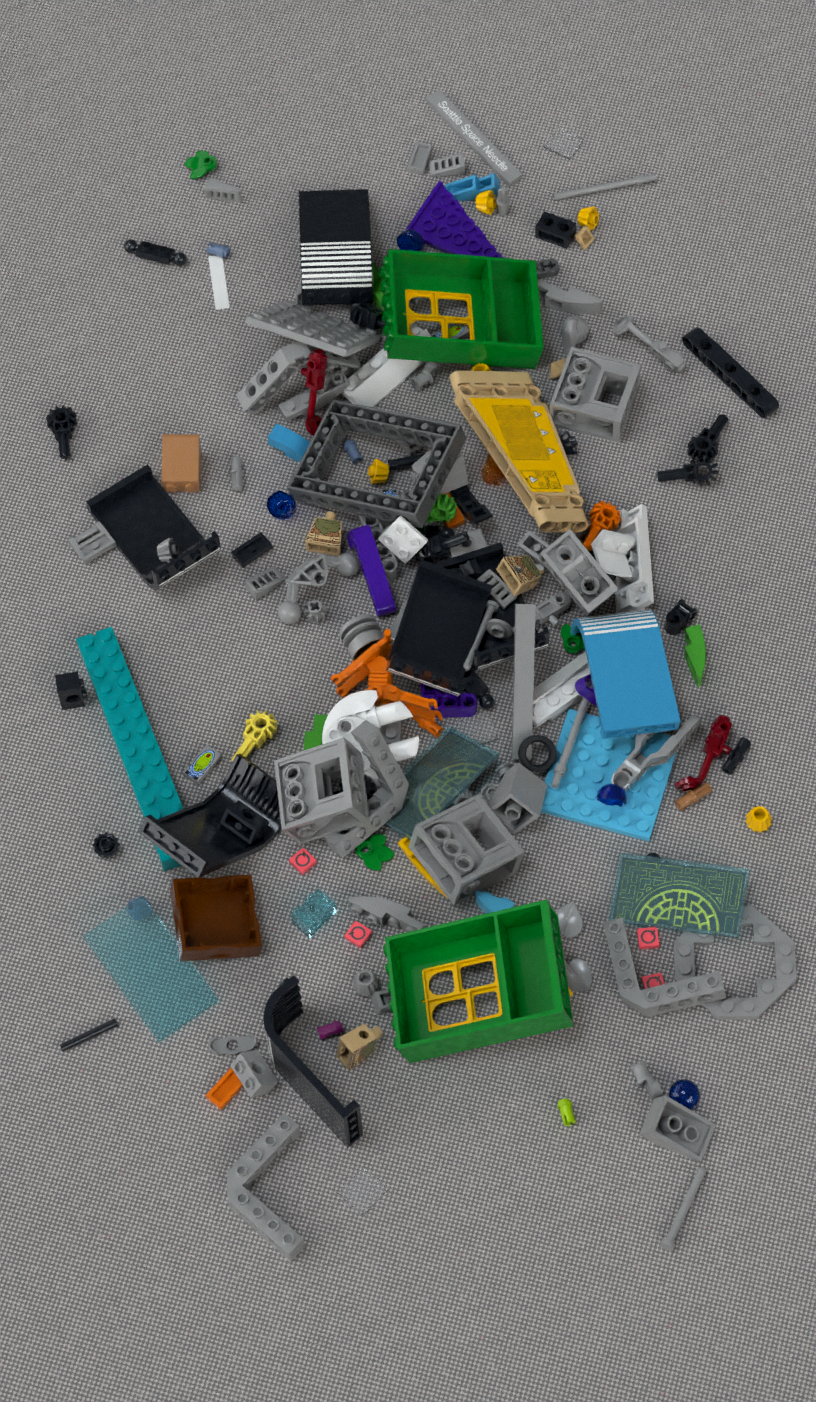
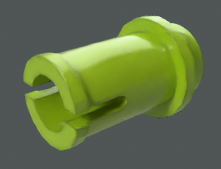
(566, 1111)

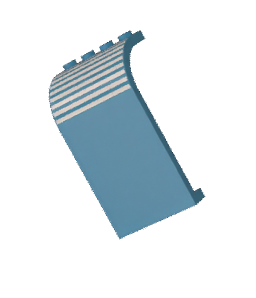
(629, 673)

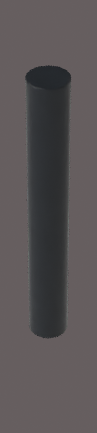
(88, 1035)

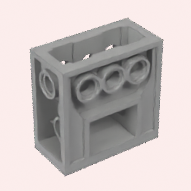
(586, 411)
(577, 571)
(315, 808)
(451, 852)

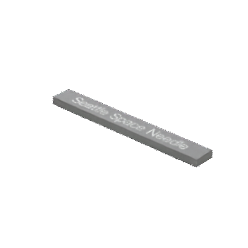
(474, 138)

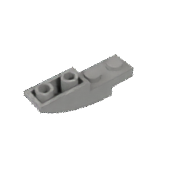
(573, 301)
(298, 405)
(380, 910)

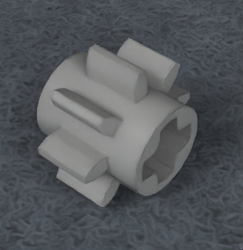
(315, 611)

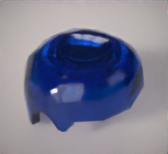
(410, 240)
(281, 505)
(612, 795)
(685, 1093)

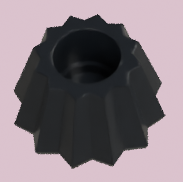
(569, 443)
(106, 845)

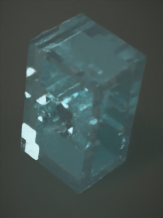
(311, 922)

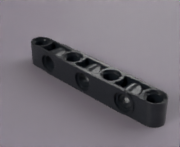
(721, 364)

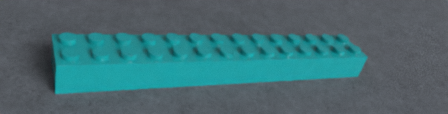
(130, 729)

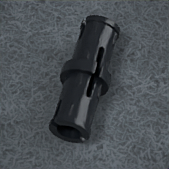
(736, 755)

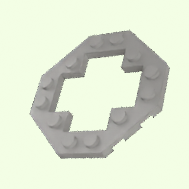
(767, 990)

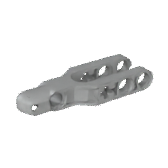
(636, 764)

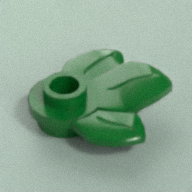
(201, 164)
(571, 639)
(377, 853)

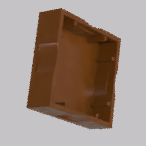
(215, 918)

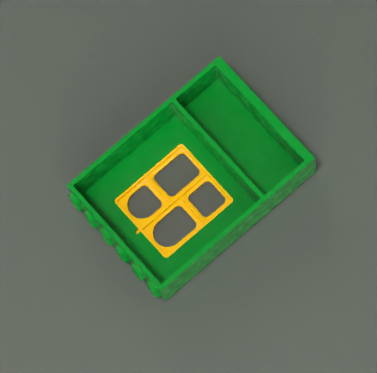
(499, 300)
(527, 972)

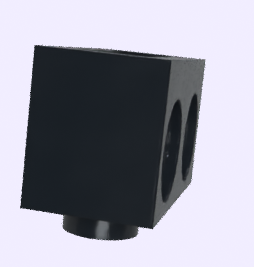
(555, 230)

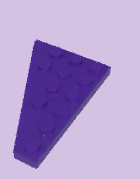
(448, 227)

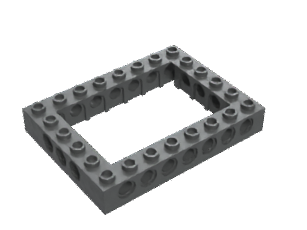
(341, 416)

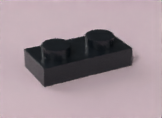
(251, 550)

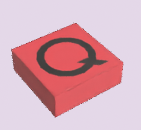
(302, 861)
(358, 934)
(647, 938)
(652, 980)

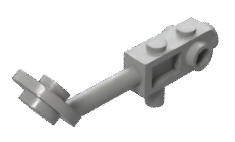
(671, 359)
(544, 612)

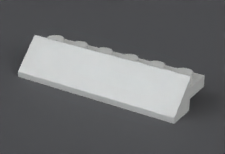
(381, 376)
(637, 591)
(558, 691)

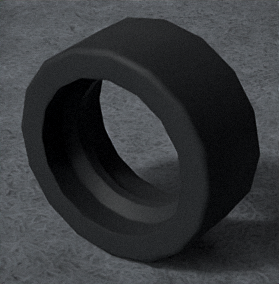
(551, 753)

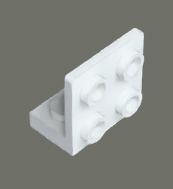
(402, 539)
(611, 551)

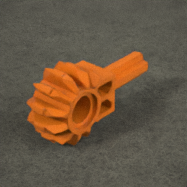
(602, 517)

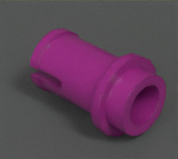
(330, 1029)

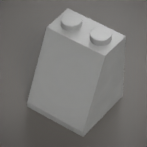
(455, 479)
(518, 798)

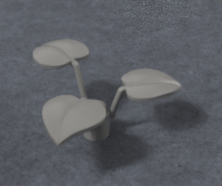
(578, 971)

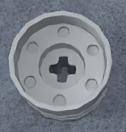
(360, 634)

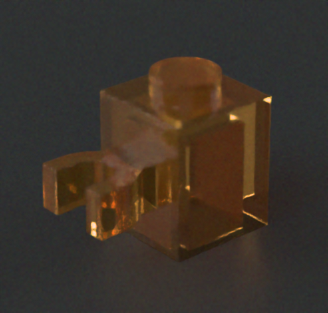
(491, 472)

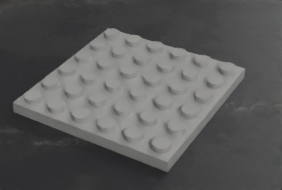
(314, 328)

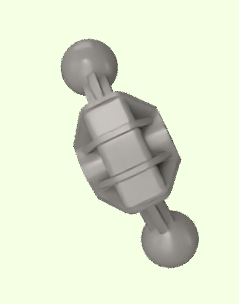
(313, 573)

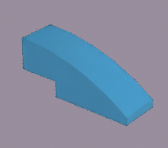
(469, 187)
(288, 441)

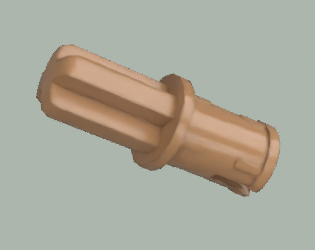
(693, 796)

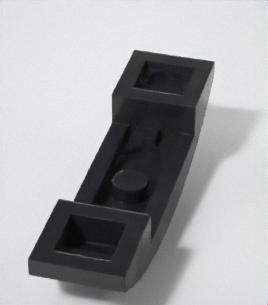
(469, 505)

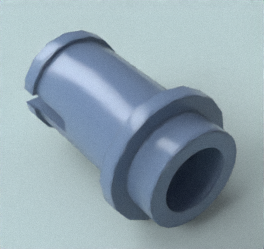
(223, 251)
(351, 448)

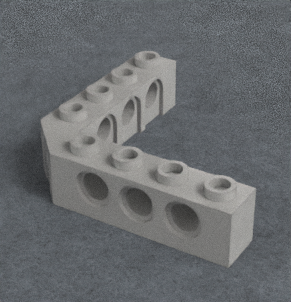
(281, 367)
(385, 801)
(659, 998)
(247, 1205)

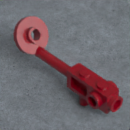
(315, 381)
(713, 747)

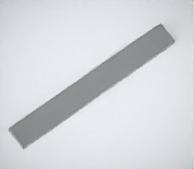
(523, 677)

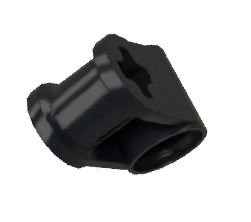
(681, 615)

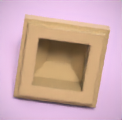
(584, 237)
(556, 368)

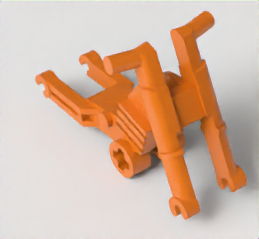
(373, 664)

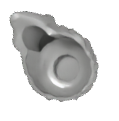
(574, 331)

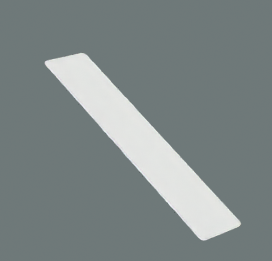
(218, 282)

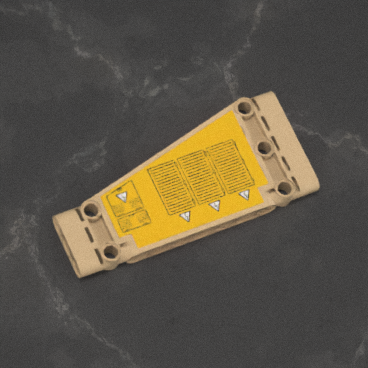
(523, 443)

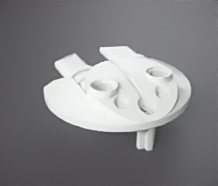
(358, 708)

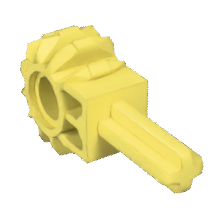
(257, 736)

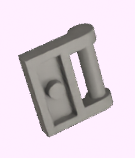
(94, 546)

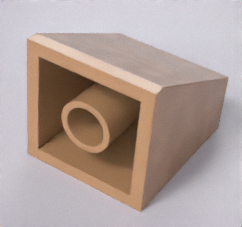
(181, 462)

